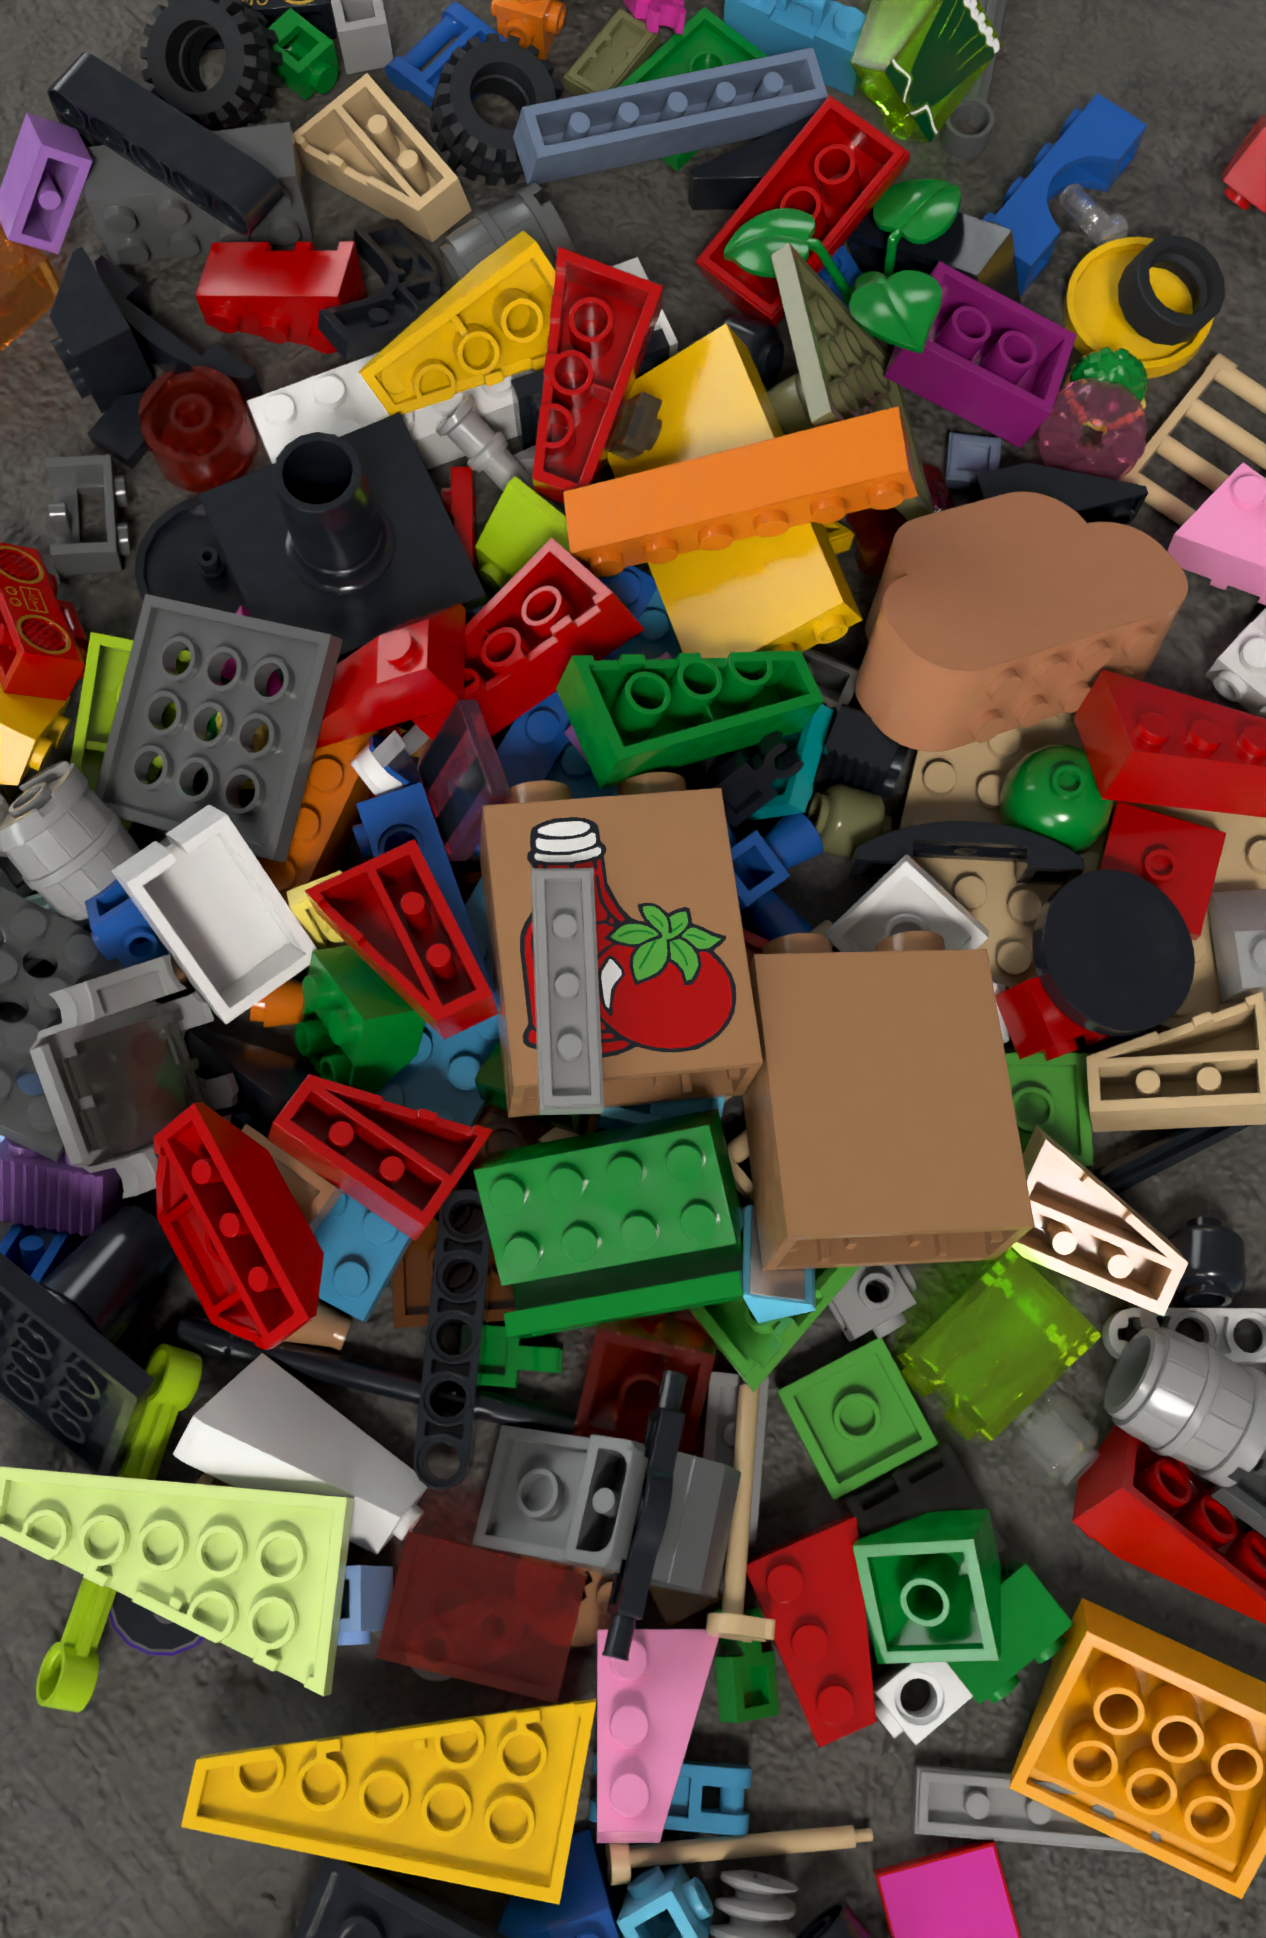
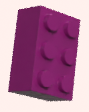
(987, 359)

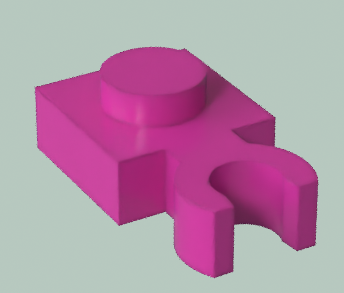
(659, 13)

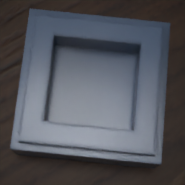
(969, 456)

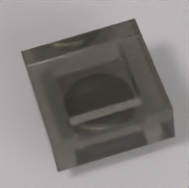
(637, 427)

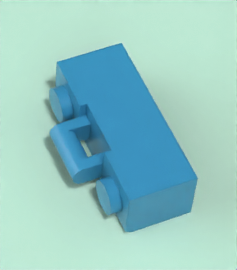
(799, 25)

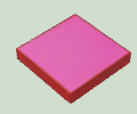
(948, 1895)

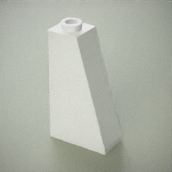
(283, 1437)

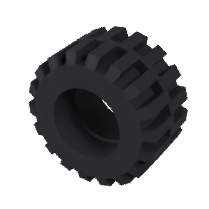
(249, 67)
(494, 69)

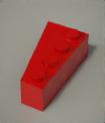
(529, 634)

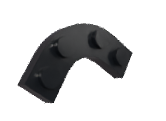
(409, 290)

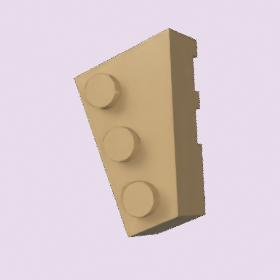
(381, 160)
(1184, 1076)

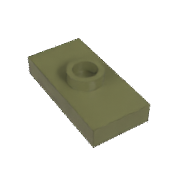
(612, 55)

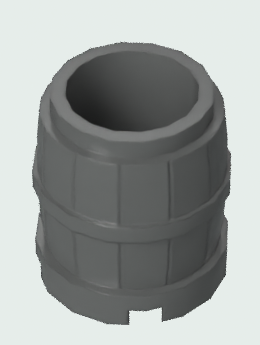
(497, 226)

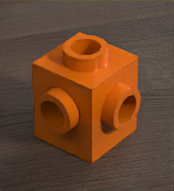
(531, 21)

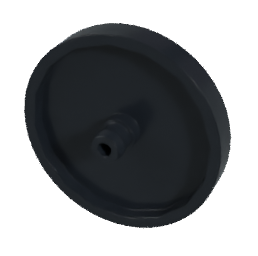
(186, 562)
(1113, 953)

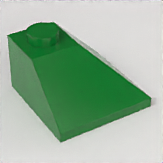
(933, 1588)

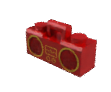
(38, 633)

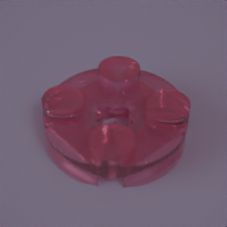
(1100, 404)

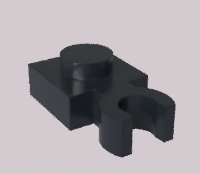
(749, 781)

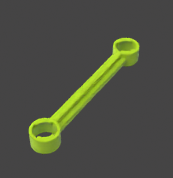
(72, 1665)

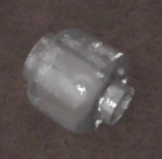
(1054, 1441)

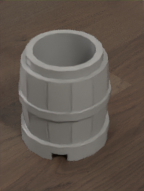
(63, 838)
(1189, 1403)

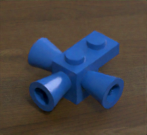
(763, 865)

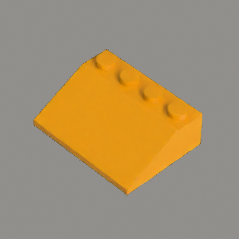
(1158, 1742)

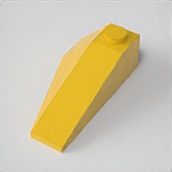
(473, 335)

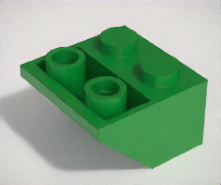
(354, 1022)

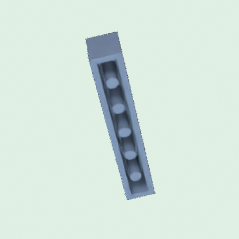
(667, 116)

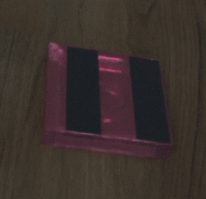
(461, 777)

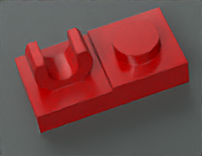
(461, 508)

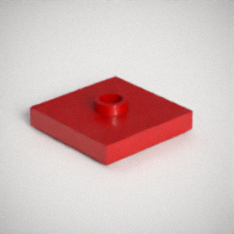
(1169, 854)

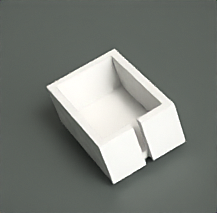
(217, 913)

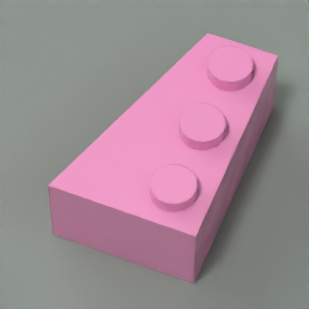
(645, 1727)

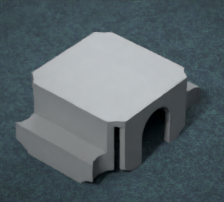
(101, 1007)

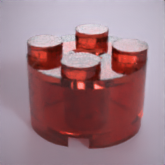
(197, 428)

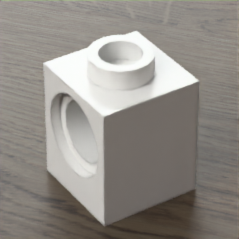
(945, 1698)

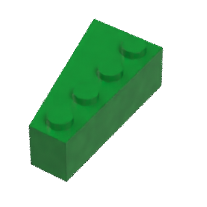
(678, 711)

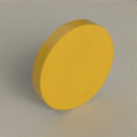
(1097, 319)

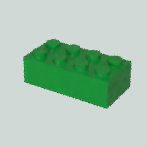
(610, 1198)

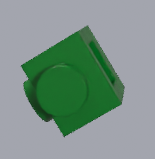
(308, 59)

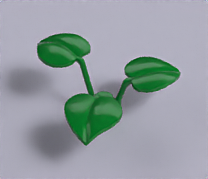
(885, 305)

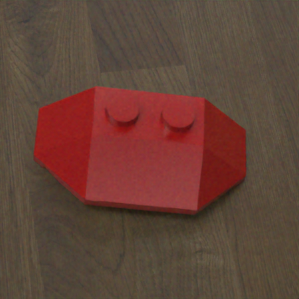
(236, 1228)

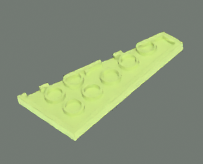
(213, 1558)

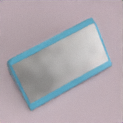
(774, 1292)

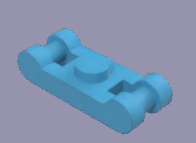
(686, 1809)

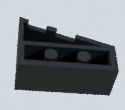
(969, 246)

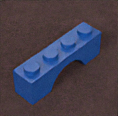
(1091, 152)

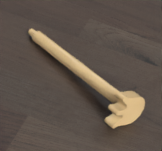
(731, 1622)
(623, 1857)

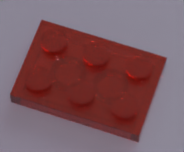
(482, 1616)

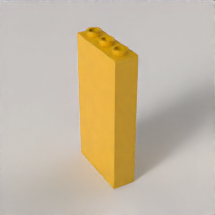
(759, 589)

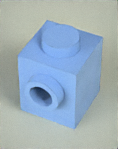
(364, 1603)

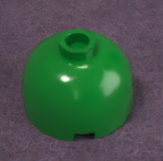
(1055, 797)

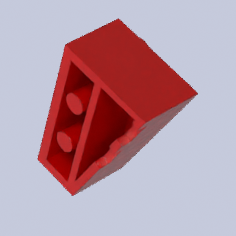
(278, 291)

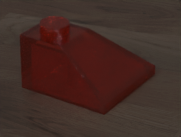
(628, 1371)

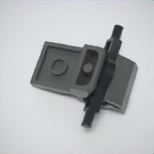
(614, 1509)

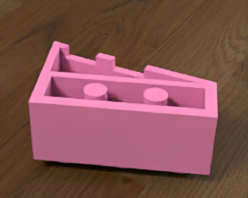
(1228, 535)

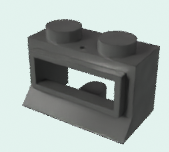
(86, 476)

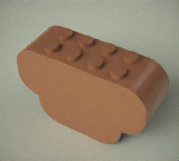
(1008, 618)

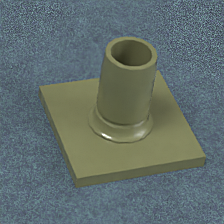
(836, 364)

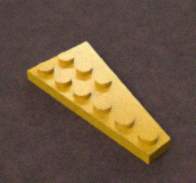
(438, 1800)

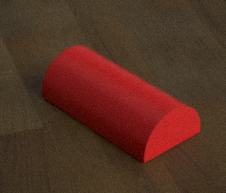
(830, 171)

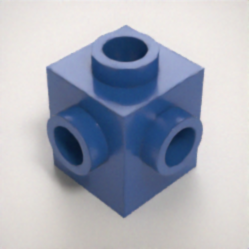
(121, 928)

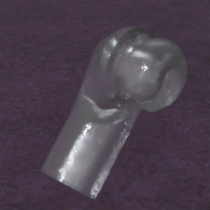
(1092, 217)

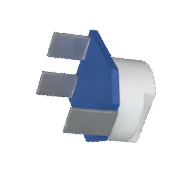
(388, 761)

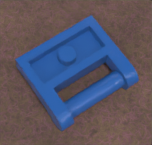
(405, 71)

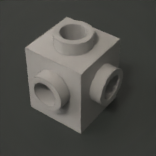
(859, 1315)

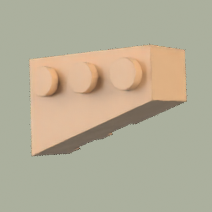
(1093, 1232)

